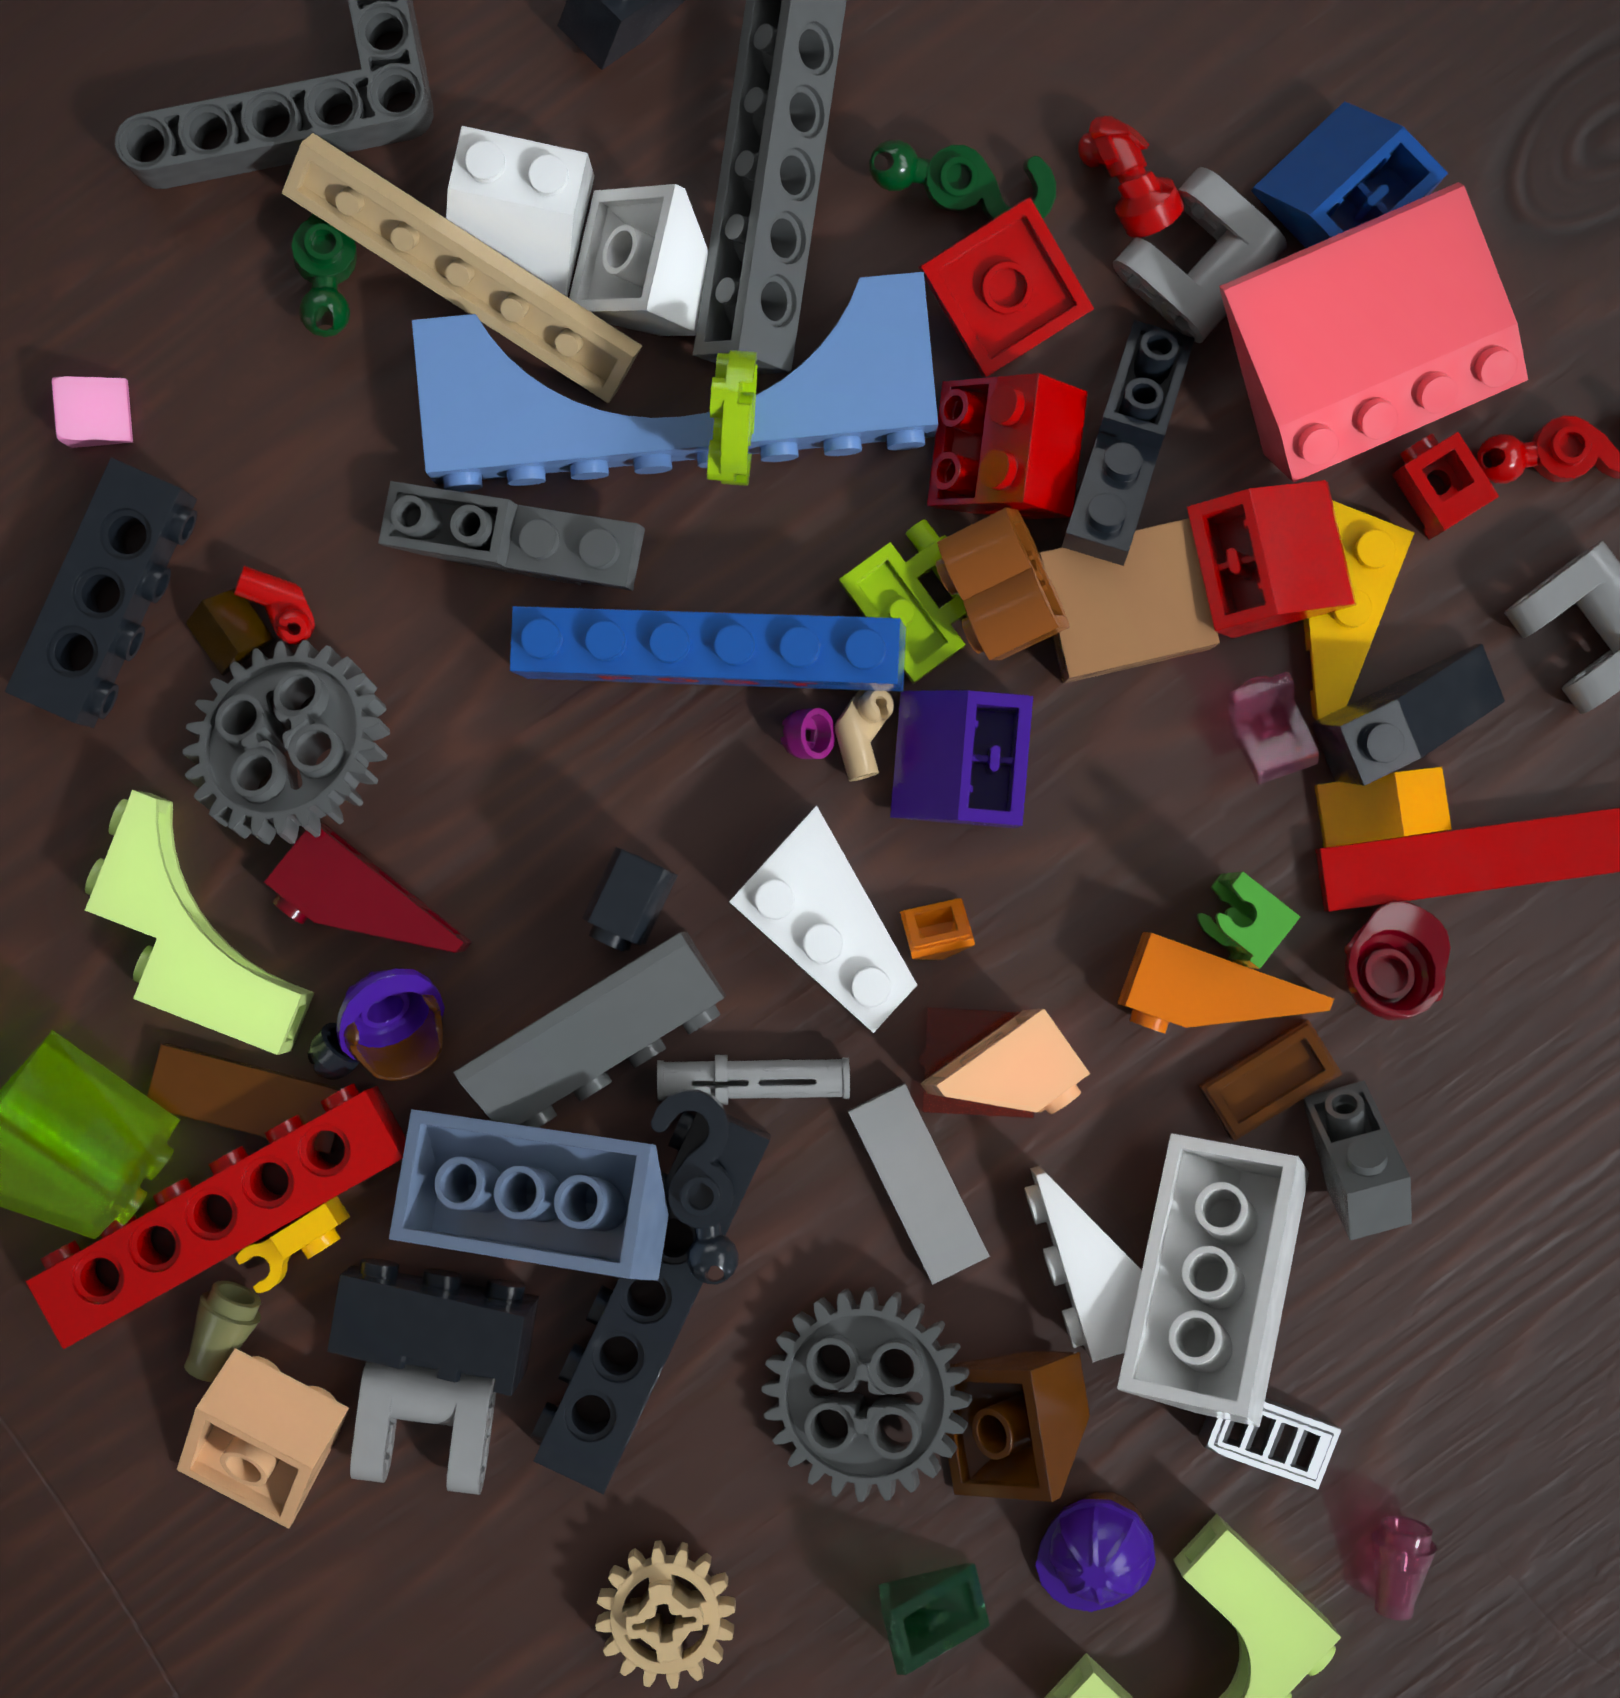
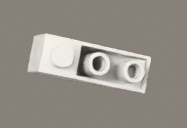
(1094, 1268)

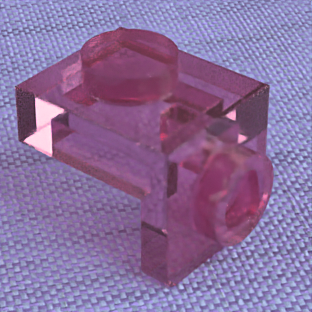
(1271, 727)

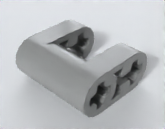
(1243, 245)
(1594, 586)
(422, 1397)

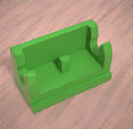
(1254, 922)

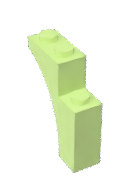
(191, 964)

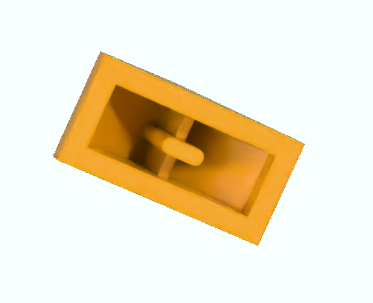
(1384, 809)

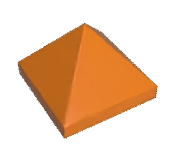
(937, 930)

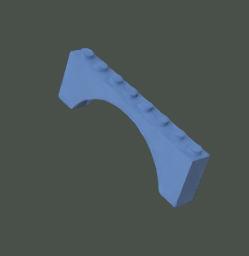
(498, 422)

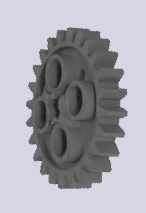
(235, 763)
(866, 1452)

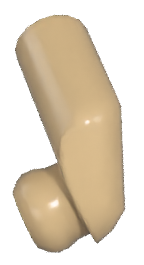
(858, 727)

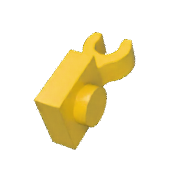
(309, 1233)

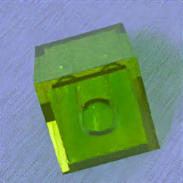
(77, 1140)

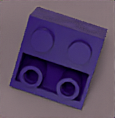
(962, 757)

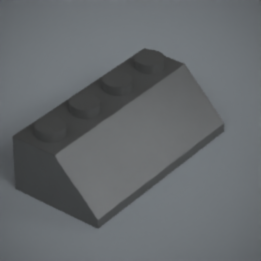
(593, 1033)

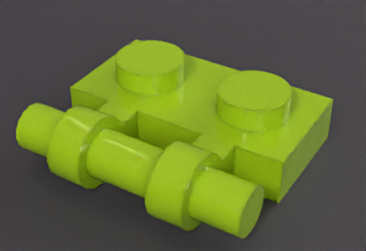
(891, 589)

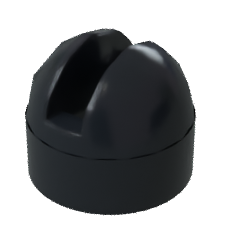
(328, 1056)

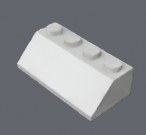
(1214, 1278)

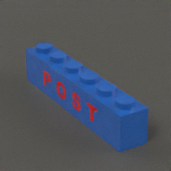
(708, 648)

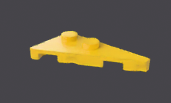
(1343, 637)

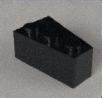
(434, 1322)

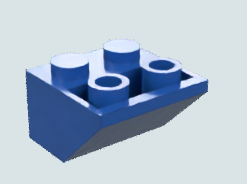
(1347, 175)

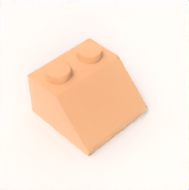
(1015, 1067)
(261, 1437)

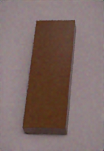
(235, 1093)

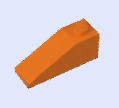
(1200, 989)

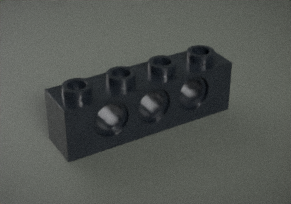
(71, 609)

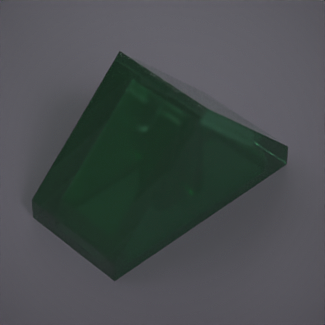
(931, 1614)

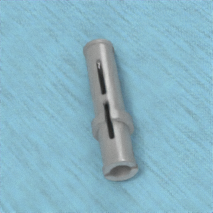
(756, 1078)

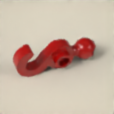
(1558, 452)

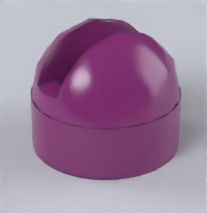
(821, 736)

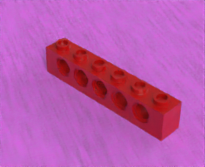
(81, 1305)

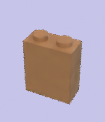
(1134, 611)

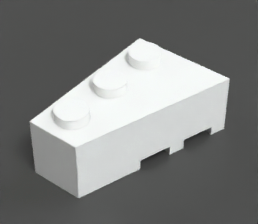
(826, 923)

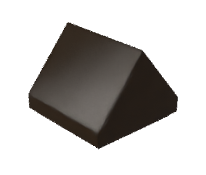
(228, 629)

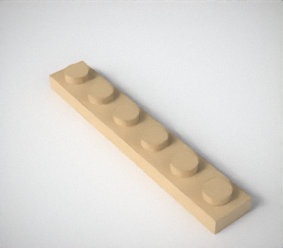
(460, 267)

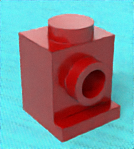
(1463, 478)

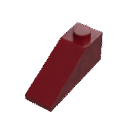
(346, 890)

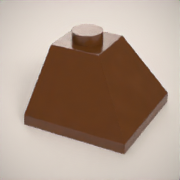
(1020, 1426)

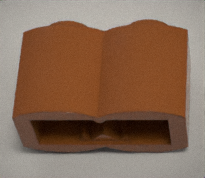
(1001, 585)

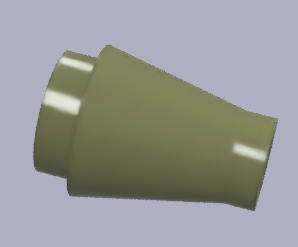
(222, 1323)

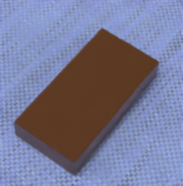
(1270, 1079)

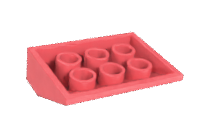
(1373, 333)

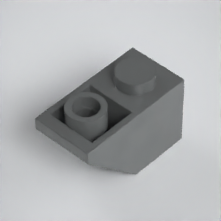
(1359, 1161)

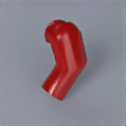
(282, 601)

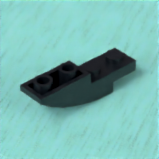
(1128, 443)

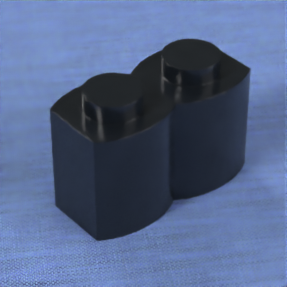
(628, 900)

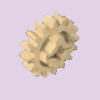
(641, 1621)

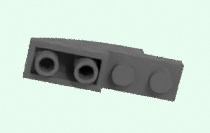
(511, 536)

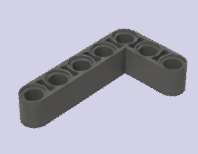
(304, 102)

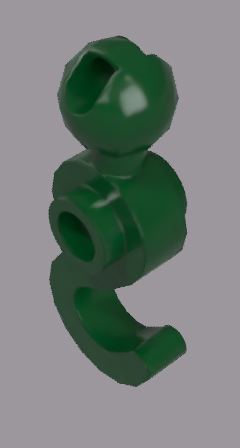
(958, 177)
(325, 260)

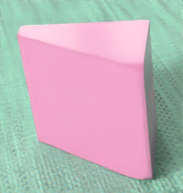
(92, 411)

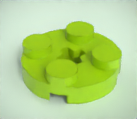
(734, 417)

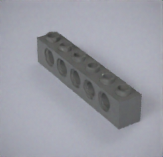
(769, 180)

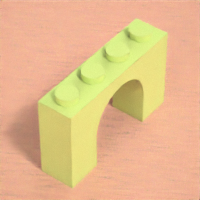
(1276, 1625)

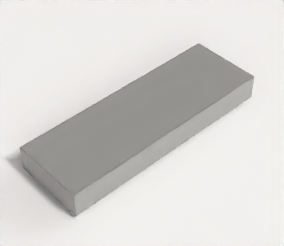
(918, 1183)

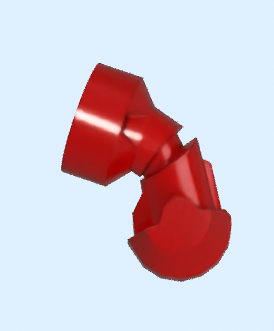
(1146, 200)

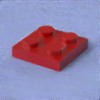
(1006, 287)

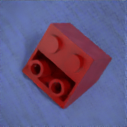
(1008, 446)
(1271, 556)

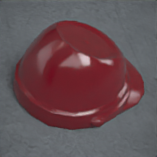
(1398, 961)

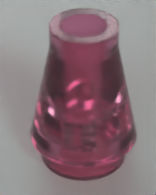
(1401, 1563)

